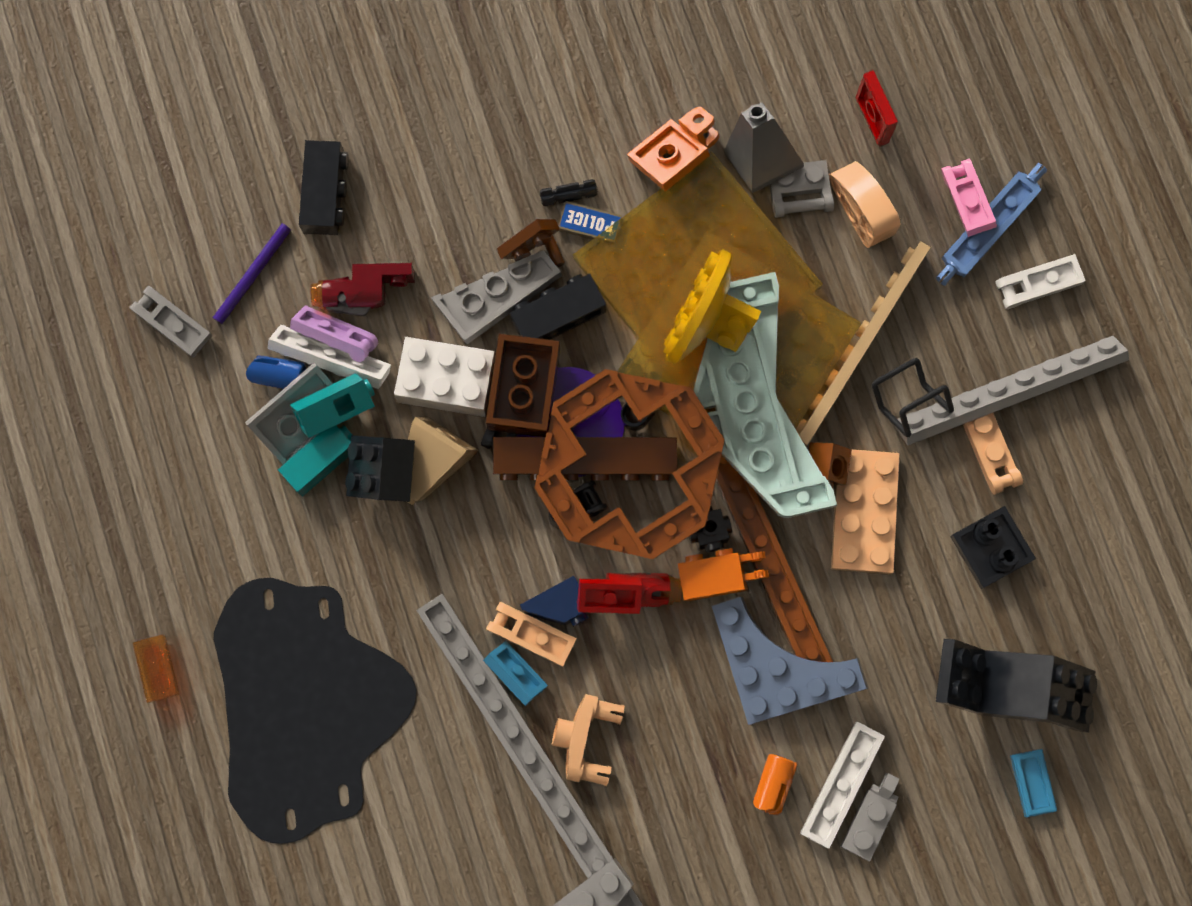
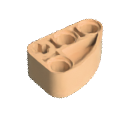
(865, 204)

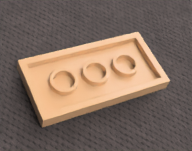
(866, 514)

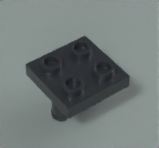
(993, 547)

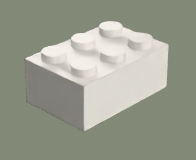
(445, 376)

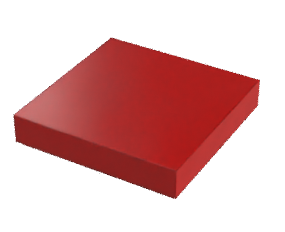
(876, 108)

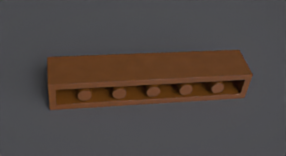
(604, 457)

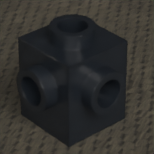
(713, 540)

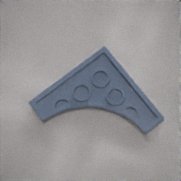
(770, 677)

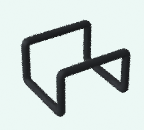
(904, 427)

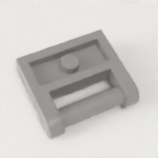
(807, 180)

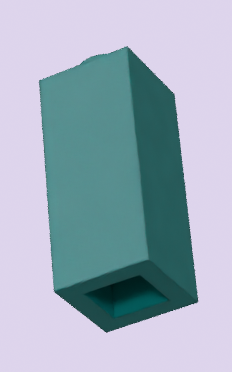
(333, 405)
(317, 459)

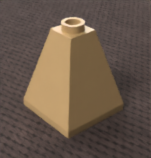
(436, 456)

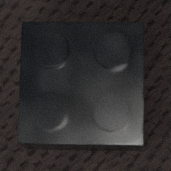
(380, 468)

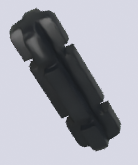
(568, 192)

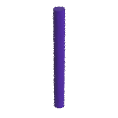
(252, 273)

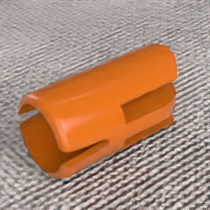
(774, 784)

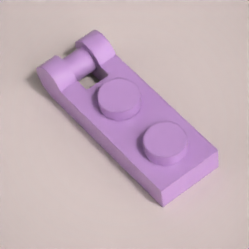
(334, 333)

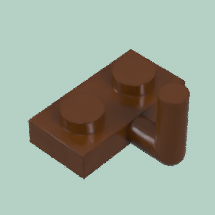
(534, 235)

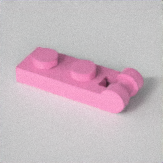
(969, 198)

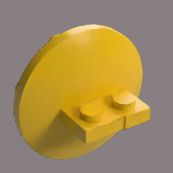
(710, 312)

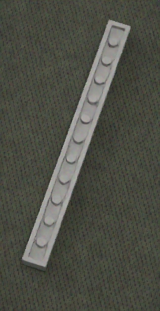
(518, 740)

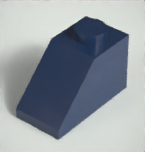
(557, 604)

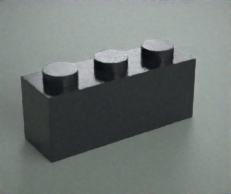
(323, 187)
(559, 309)

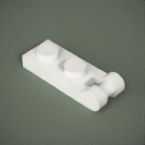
(1041, 281)

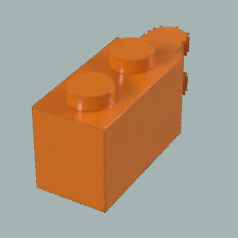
(718, 574)

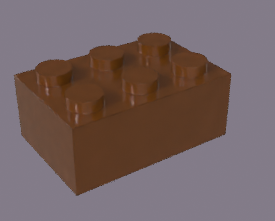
(523, 385)

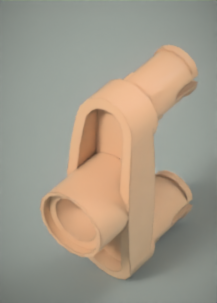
(573, 737)

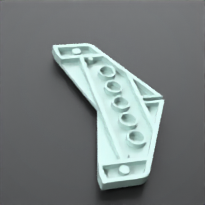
(750, 418)

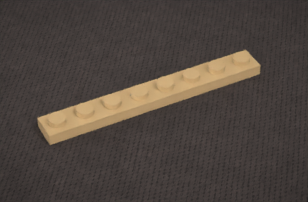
(866, 333)

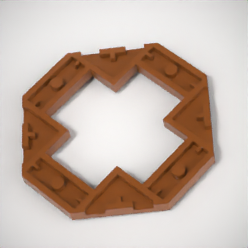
(614, 529)

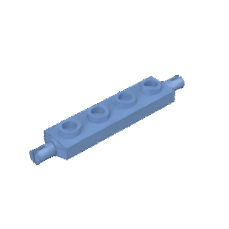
(1006, 209)

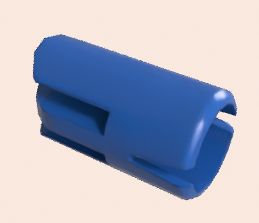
(274, 371)

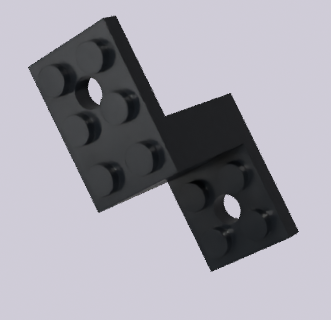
(1016, 685)

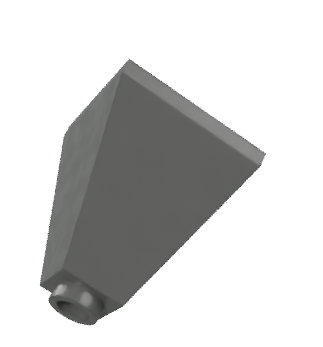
(760, 149)

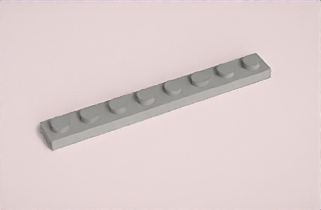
(1015, 388)

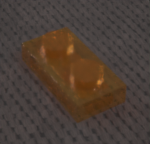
(156, 668)

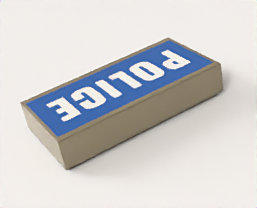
(585, 221)

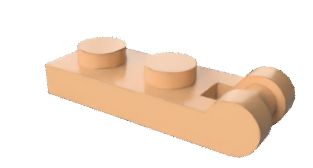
(992, 453)
(532, 634)

